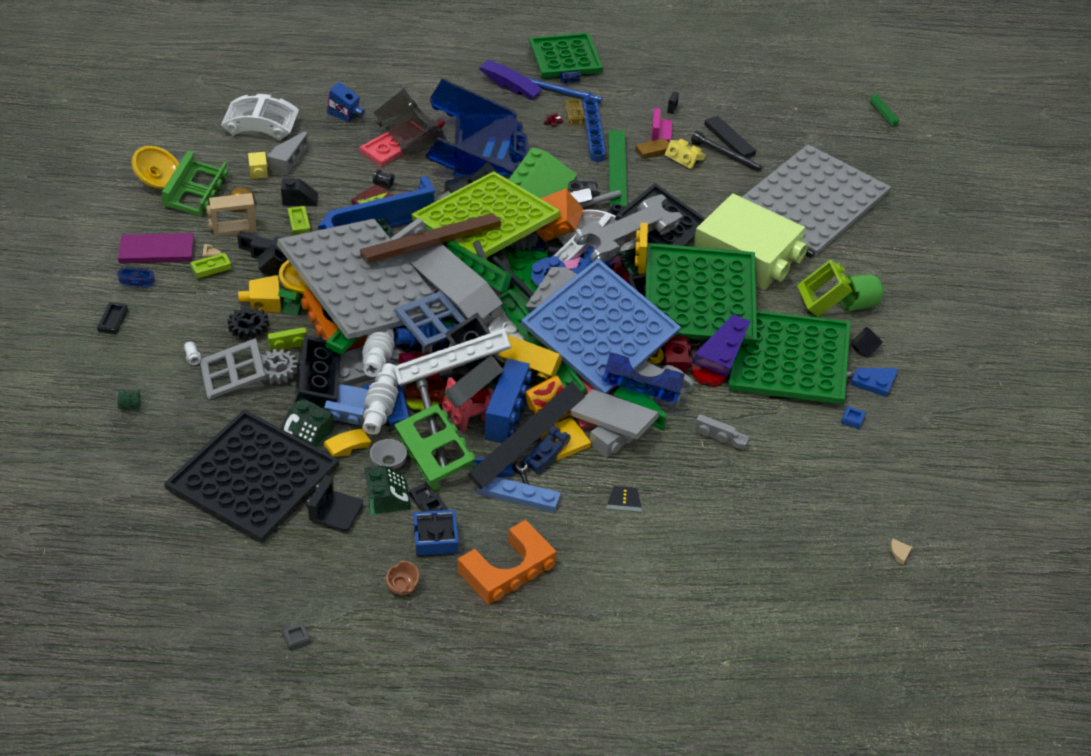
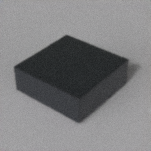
(673, 102)

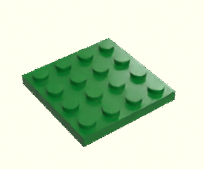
(565, 53)

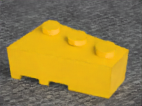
(541, 360)

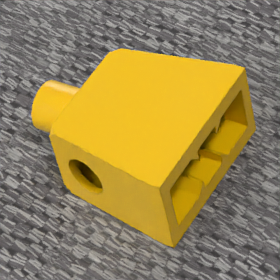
(263, 294)

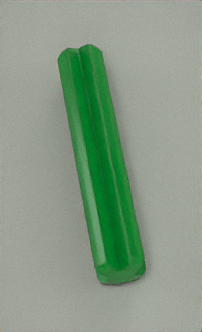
(884, 110)

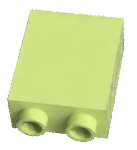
(751, 228)

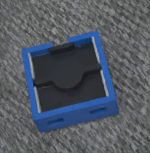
(435, 532)

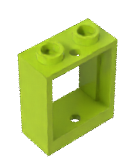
(816, 280)

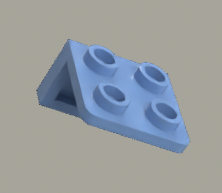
(349, 405)

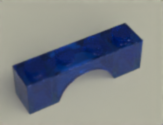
(621, 373)

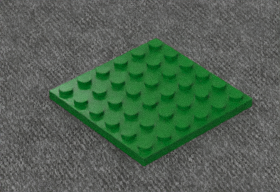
(702, 288)
(794, 358)

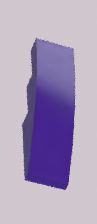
(507, 77)

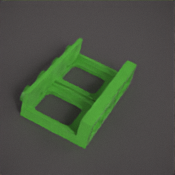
(182, 183)
(421, 448)

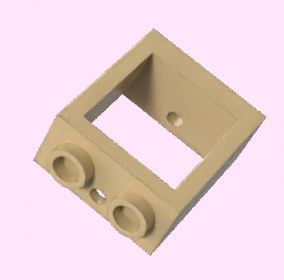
(227, 203)

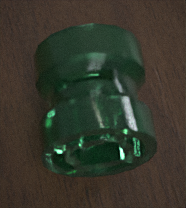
(129, 399)

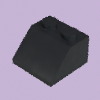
(466, 331)

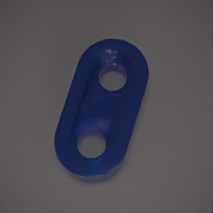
(136, 276)

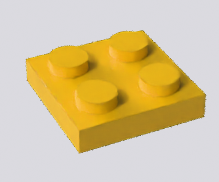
(641, 248)

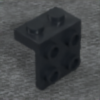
(332, 507)

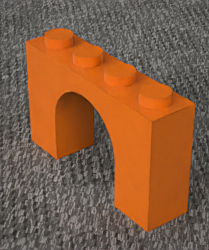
(324, 327)
(493, 582)

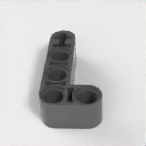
(473, 381)

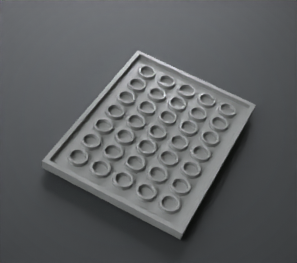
(818, 194)
(355, 292)

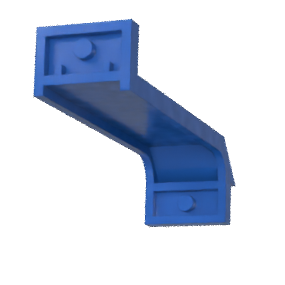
(395, 209)

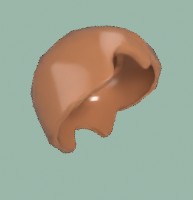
(402, 578)

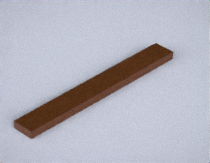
(430, 238)

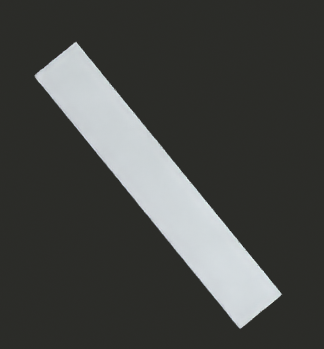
(452, 357)

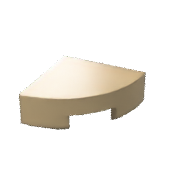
(209, 251)
(900, 551)

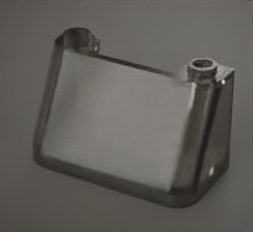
(408, 124)

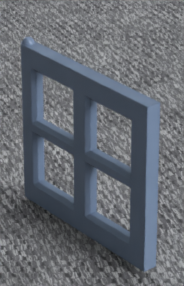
(422, 303)

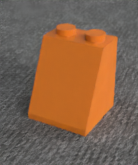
(570, 215)

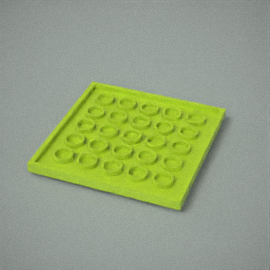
(514, 206)

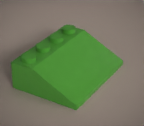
(542, 174)

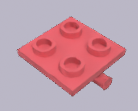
(468, 409)

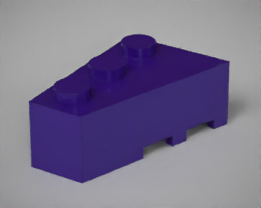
(723, 346)

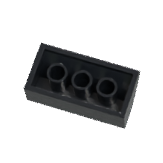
(317, 372)

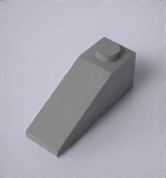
(286, 154)

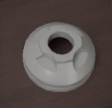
(388, 449)

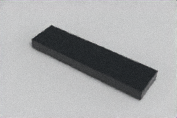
(729, 136)

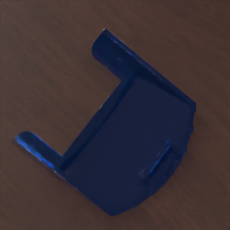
(482, 132)

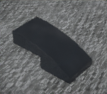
(426, 499)

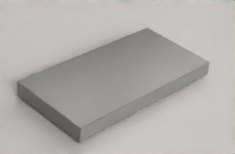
(614, 414)

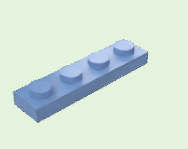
(521, 494)

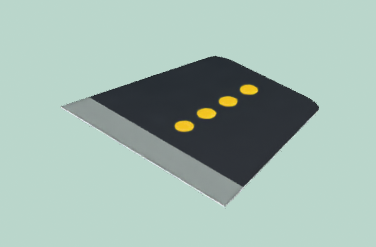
(624, 499)

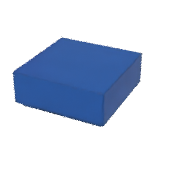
(853, 417)

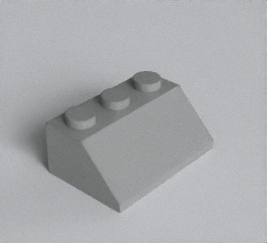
(553, 281)

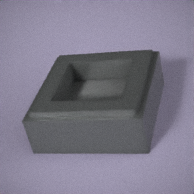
(296, 636)

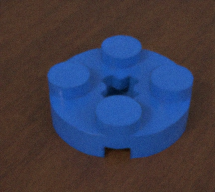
(542, 267)

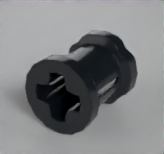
(377, 179)

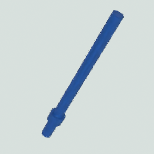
(560, 89)

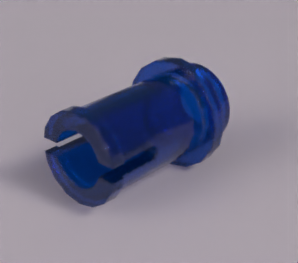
(566, 77)

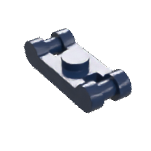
(547, 450)

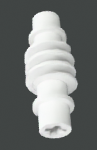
(377, 351)
(380, 399)

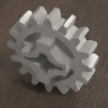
(279, 366)

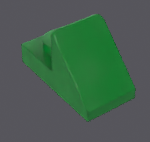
(291, 302)

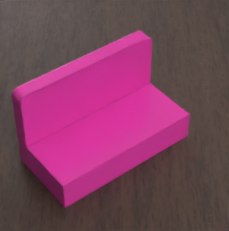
(660, 127)

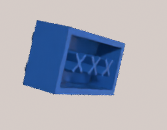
(507, 401)

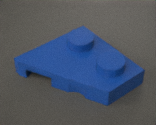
(875, 379)

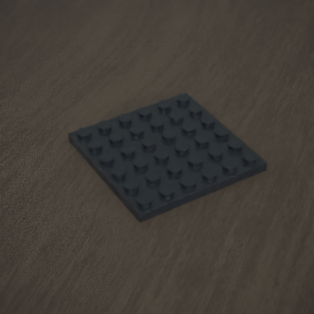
(252, 475)

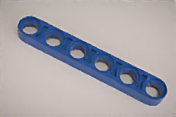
(596, 129)

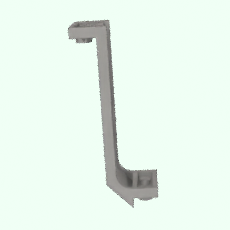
(452, 277)

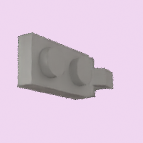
(720, 431)

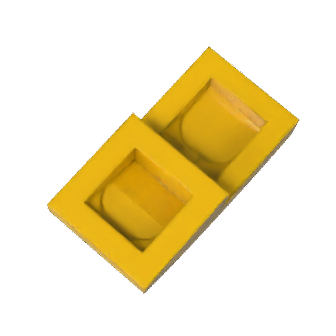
(344, 443)

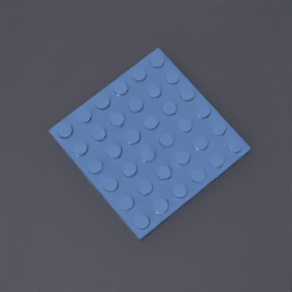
(599, 316)

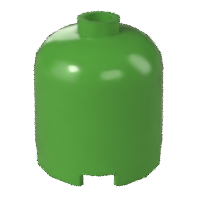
(865, 294)

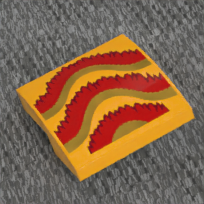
(544, 392)

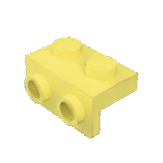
(683, 153)

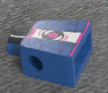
(343, 103)

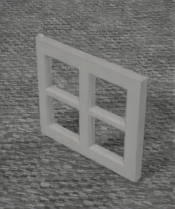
(232, 369)

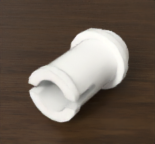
(193, 356)

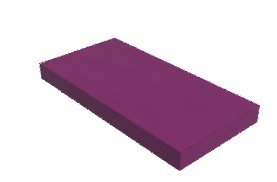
(156, 248)

